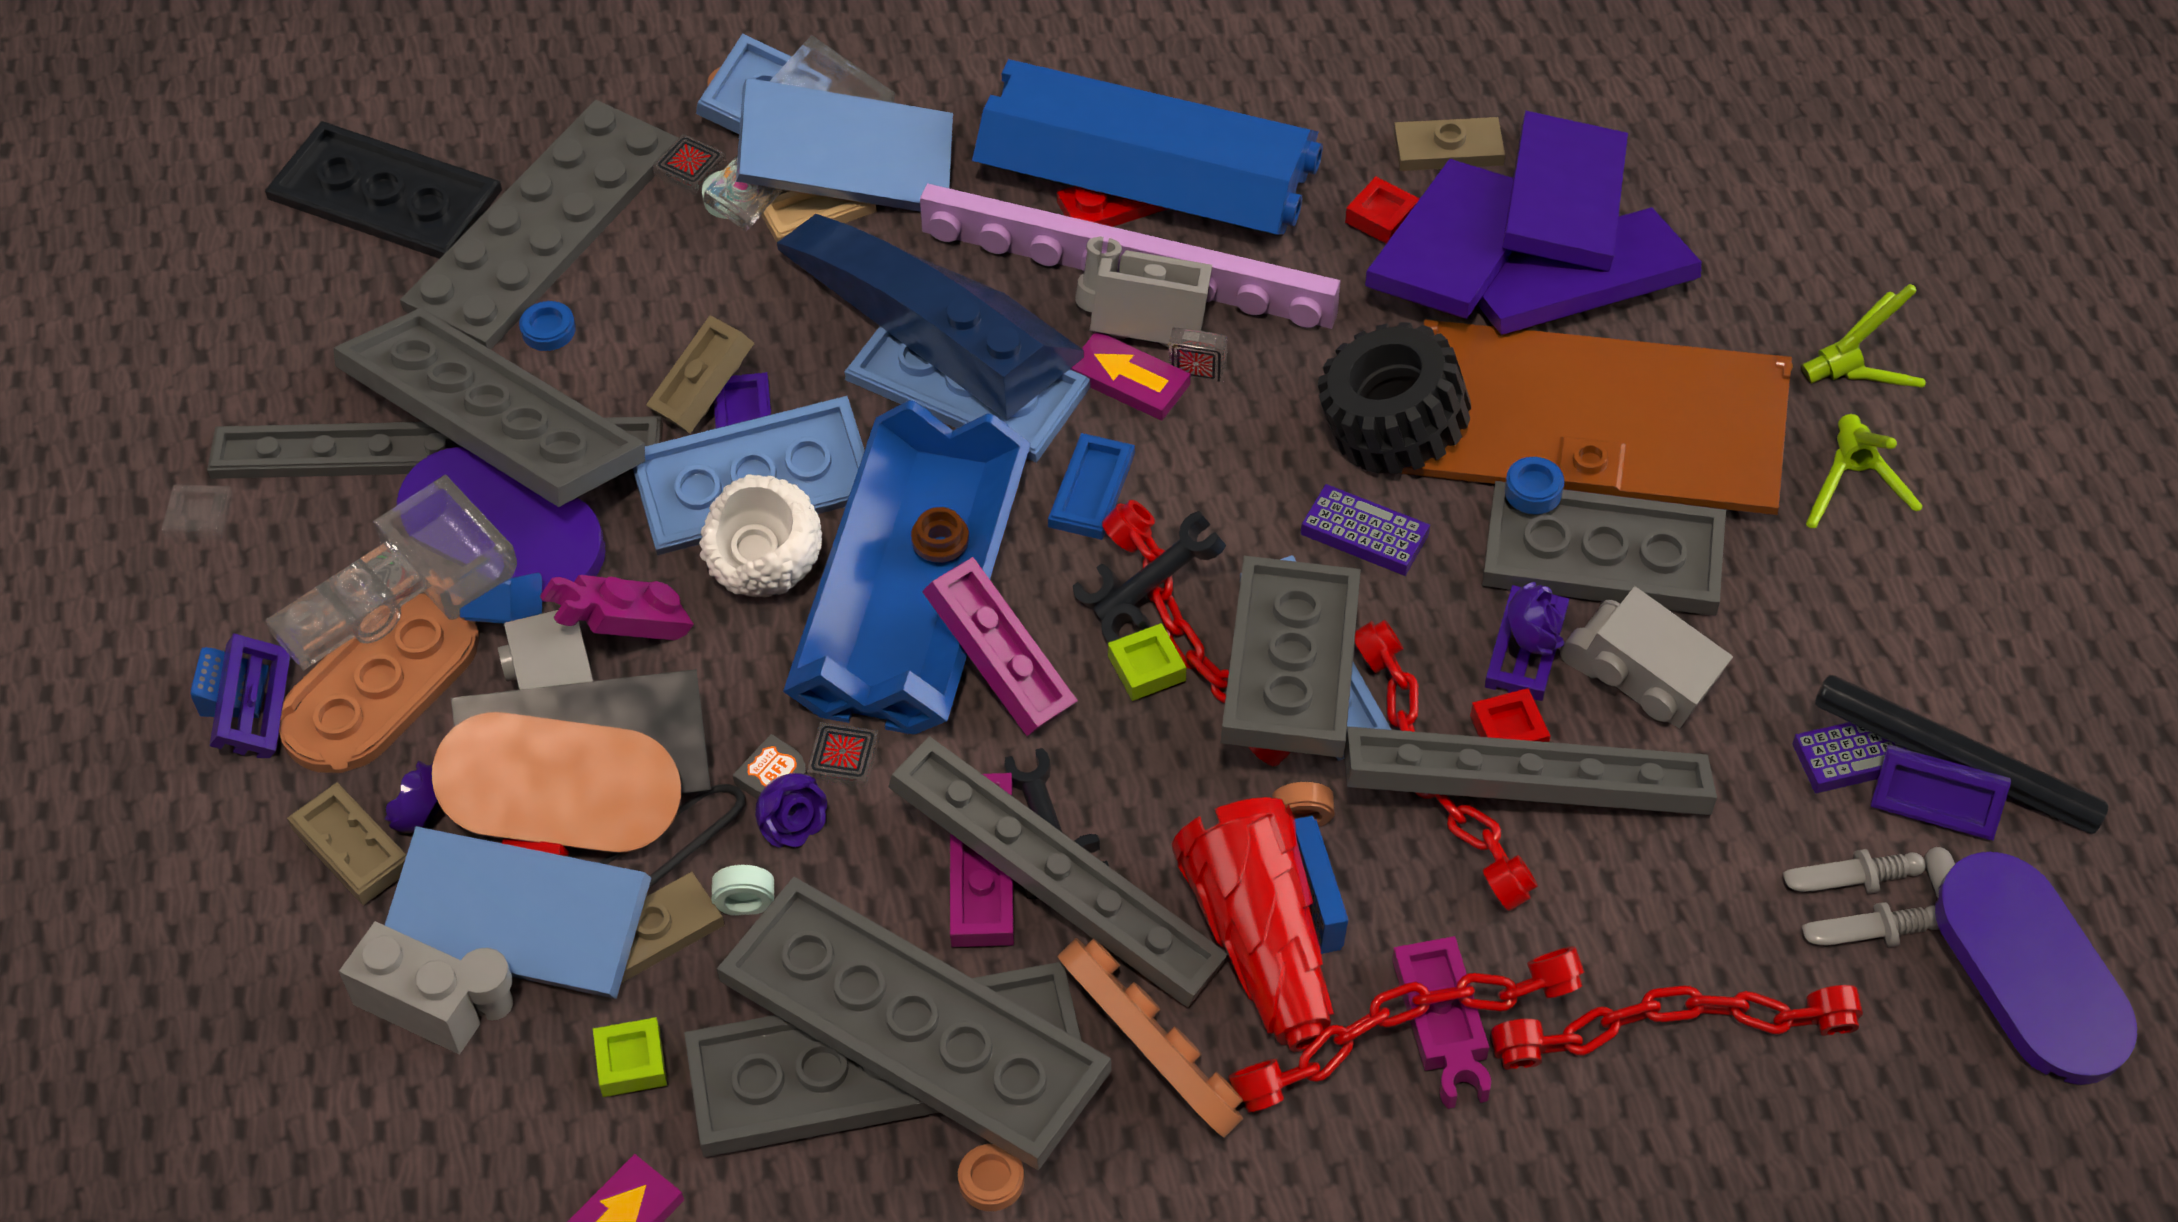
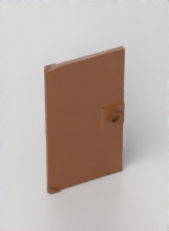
(1621, 416)

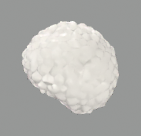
(760, 536)

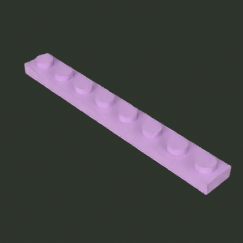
(1062, 240)

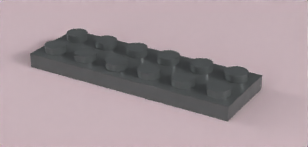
(541, 224)
(490, 406)
(916, 1022)
(778, 1084)

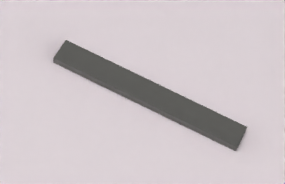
(348, 447)

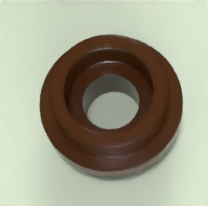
(939, 523)

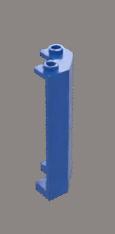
(1147, 147)
(871, 631)

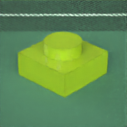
(1147, 662)
(629, 1057)

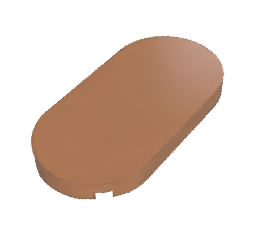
(375, 689)
(556, 782)

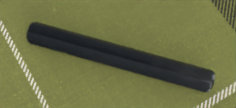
(1935, 740)

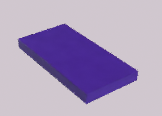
(1566, 191)
(1448, 242)
(1544, 289)

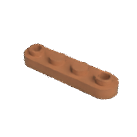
(1169, 1052)

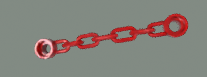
(1130, 528)
(1508, 878)
(1523, 1041)
(1262, 1082)

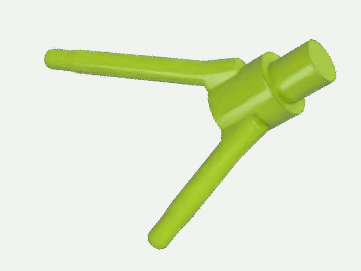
(1845, 355)
(1858, 453)

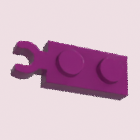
(619, 606)
(1448, 1032)

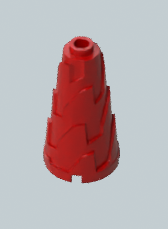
(1259, 911)

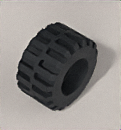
(1394, 397)

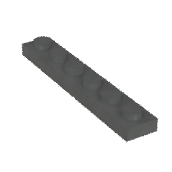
(1529, 770)
(1058, 871)

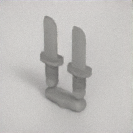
(1871, 872)

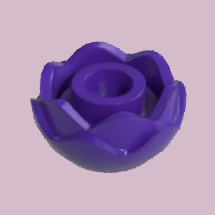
(1535, 620)
(415, 802)
(805, 816)

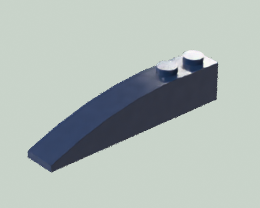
(947, 319)

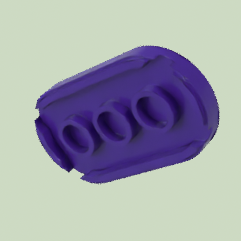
(544, 536)
(2035, 968)

